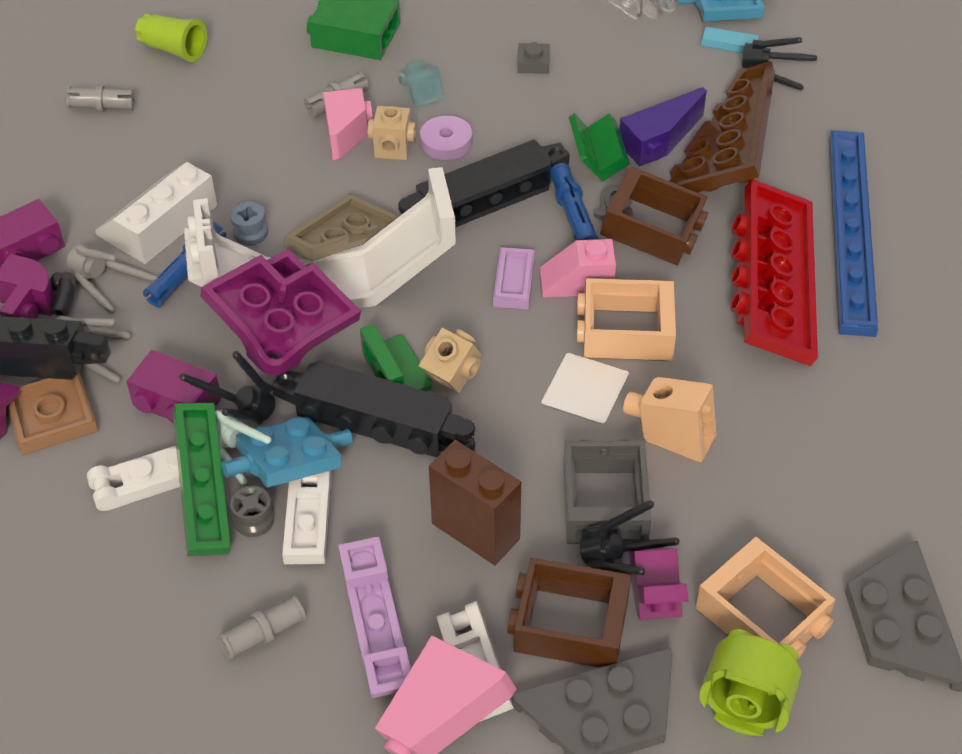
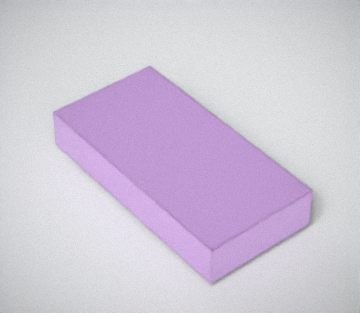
(514, 278)

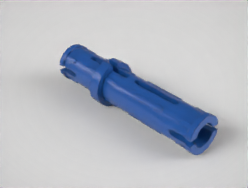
(570, 197)
(171, 277)

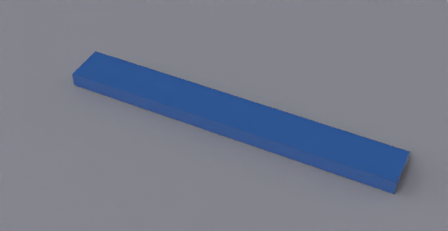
(852, 235)

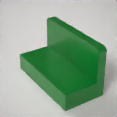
(600, 145)
(392, 359)

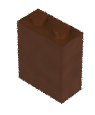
(475, 502)

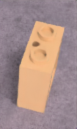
(627, 296)
(762, 561)

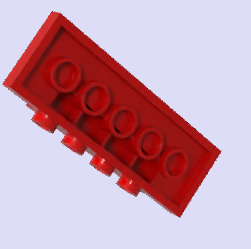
(776, 273)

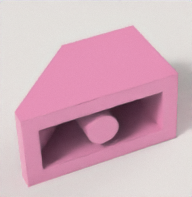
(346, 119)
(568, 270)

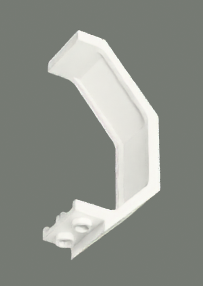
(363, 272)

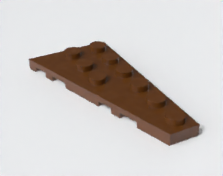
(733, 142)

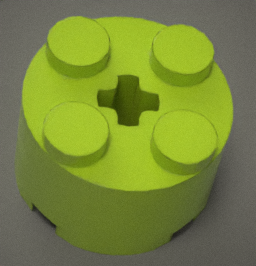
(751, 683)

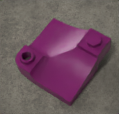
(279, 309)

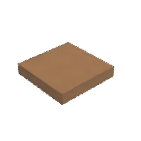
(51, 413)

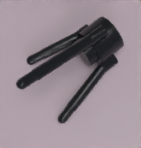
(758, 53)
(253, 401)
(602, 548)

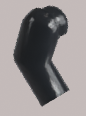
(65, 289)

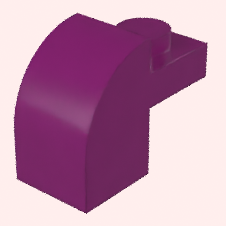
(24, 288)
(659, 590)

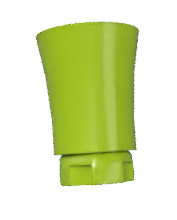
(173, 35)

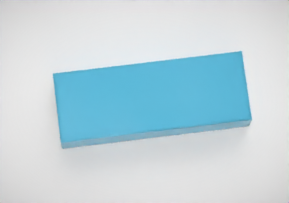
(726, 39)

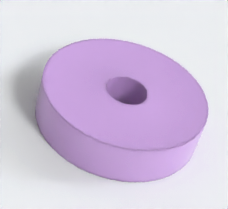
(446, 137)

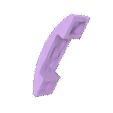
(374, 616)

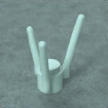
(227, 431)

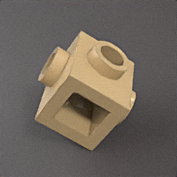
(392, 125)
(451, 359)

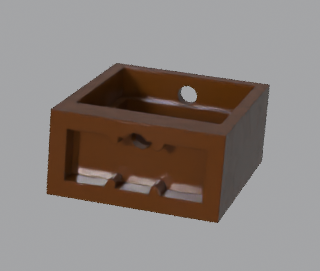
(663, 197)
(573, 582)

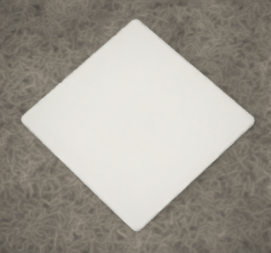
(585, 388)

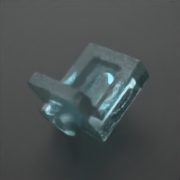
(422, 81)

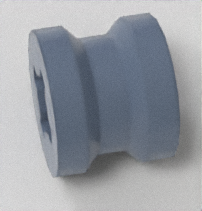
(249, 223)

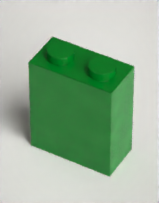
(354, 26)

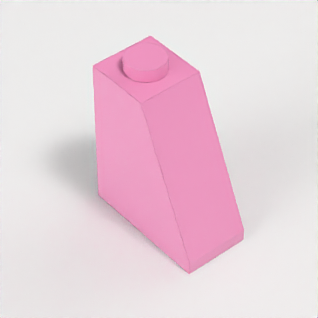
(442, 700)

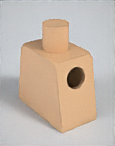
(676, 416)

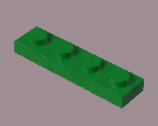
(201, 479)

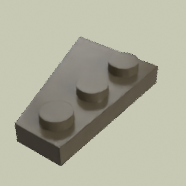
(338, 228)

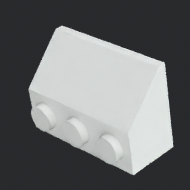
(158, 213)

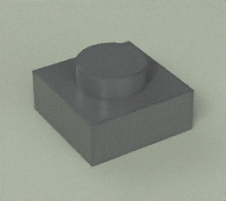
(533, 58)

